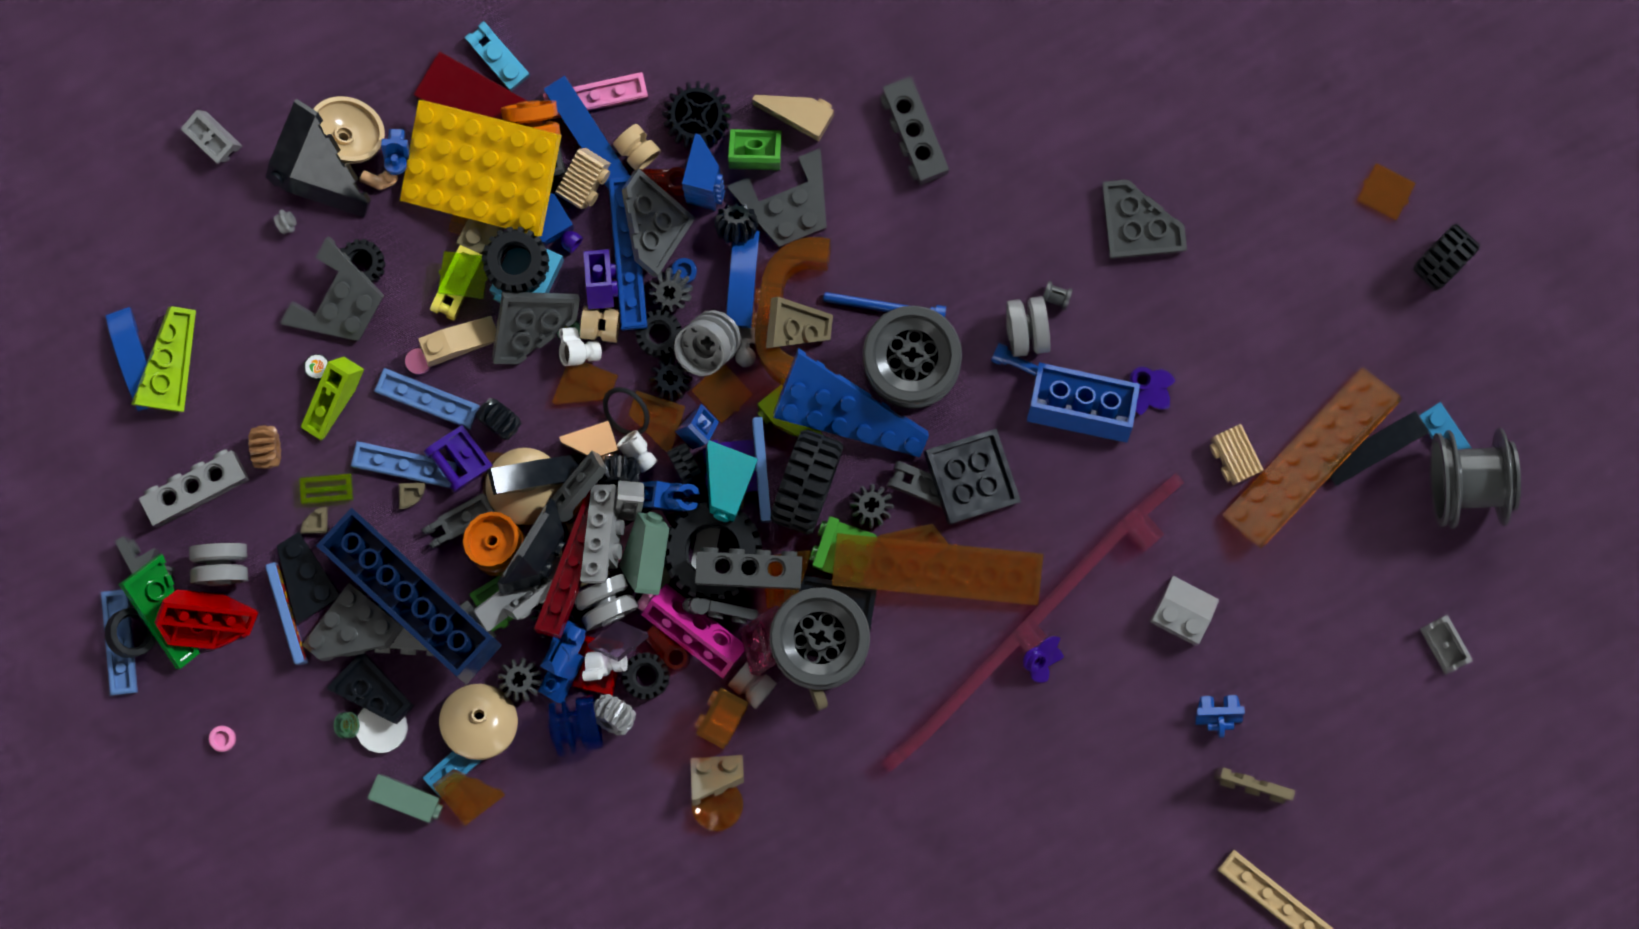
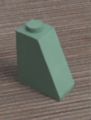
(645, 553)
(405, 798)

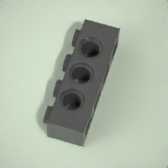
(905, 92)
(707, 574)

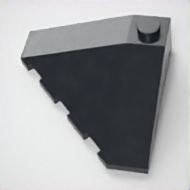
(309, 166)

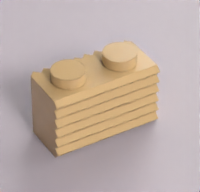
(583, 178)
(1236, 455)

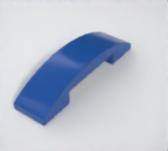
(742, 281)
(127, 348)

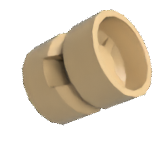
(636, 147)
(590, 324)

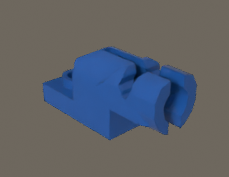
(667, 496)
(562, 662)

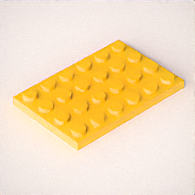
(480, 167)

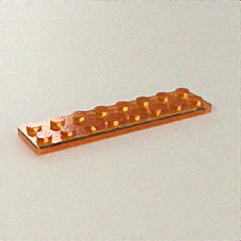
(1311, 457)
(937, 569)

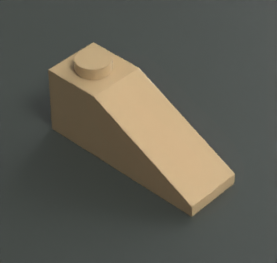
(799, 112)
(457, 340)

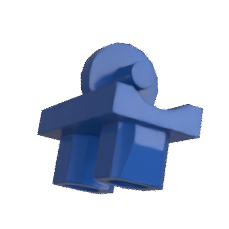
(395, 151)
(1219, 718)

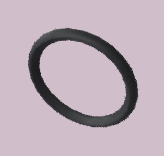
(637, 398)

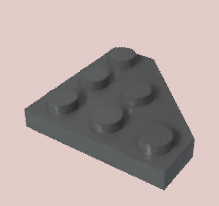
(653, 221)
(1138, 223)
(530, 322)
(352, 627)

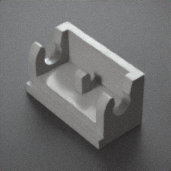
(210, 136)
(1446, 644)

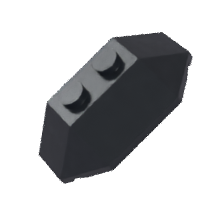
(536, 553)

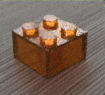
(722, 718)

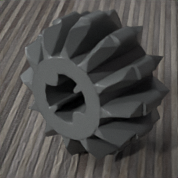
(681, 289)
(877, 511)
(527, 684)

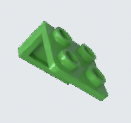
(824, 553)

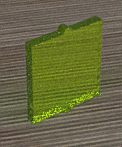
(462, 275)

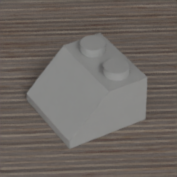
(1184, 611)

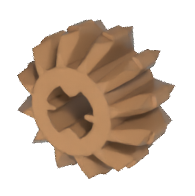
(264, 447)

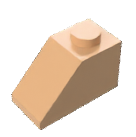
(594, 438)

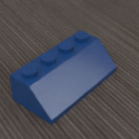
(702, 177)
(1083, 402)

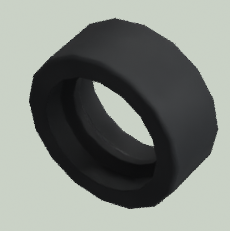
(113, 641)

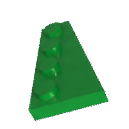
(146, 592)

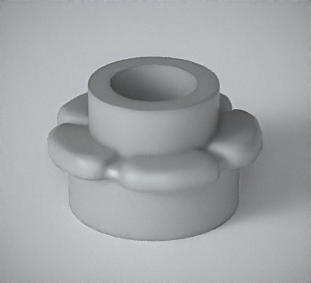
(285, 221)

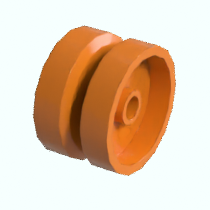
(533, 114)
(492, 542)

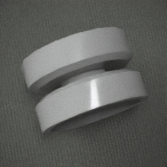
(1027, 326)
(218, 565)
(605, 603)

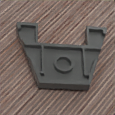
(792, 212)
(347, 304)

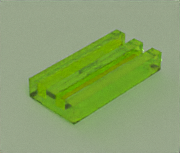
(349, 487)

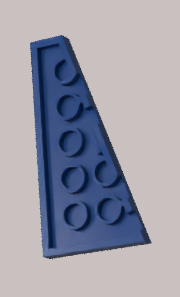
(837, 406)

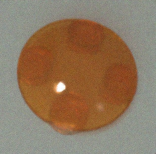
(719, 811)

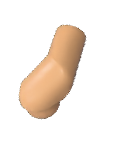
(379, 181)

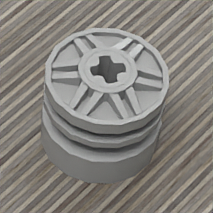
(707, 343)

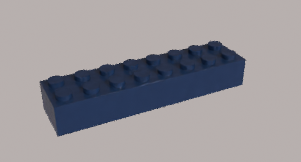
(409, 596)

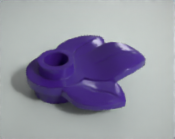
(1154, 391)
(1041, 657)

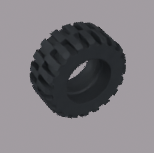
(806, 482)
(677, 551)

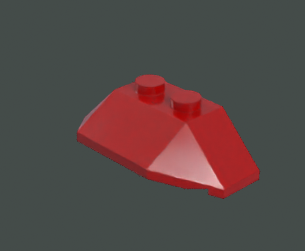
(203, 619)

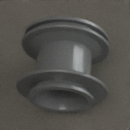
(925, 387)
(1474, 478)
(846, 617)

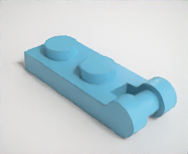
(497, 57)

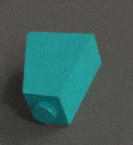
(727, 479)

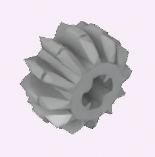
(614, 714)

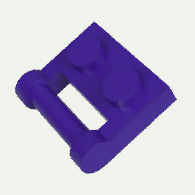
(465, 454)

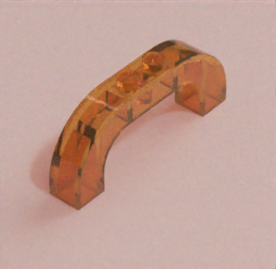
(796, 256)

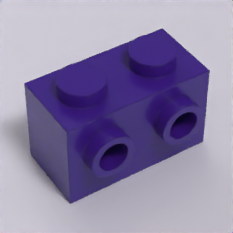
(598, 279)

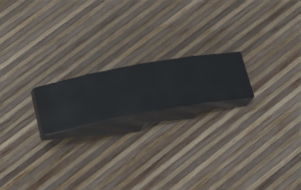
(1381, 446)
(532, 474)

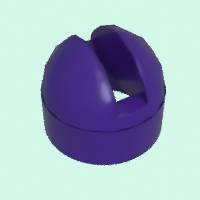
(571, 241)

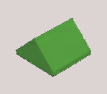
(755, 149)

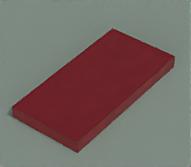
(463, 88)

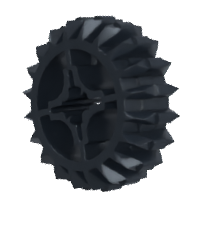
(706, 109)

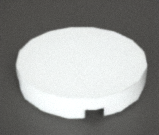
(380, 734)

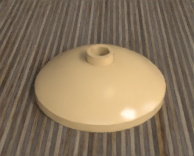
(355, 124)
(520, 506)
(478, 737)

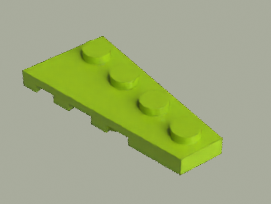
(168, 365)

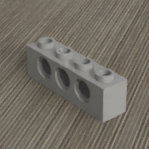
(154, 498)

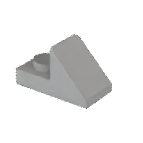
(629, 499)

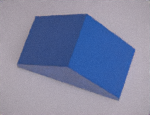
(555, 222)
(698, 427)

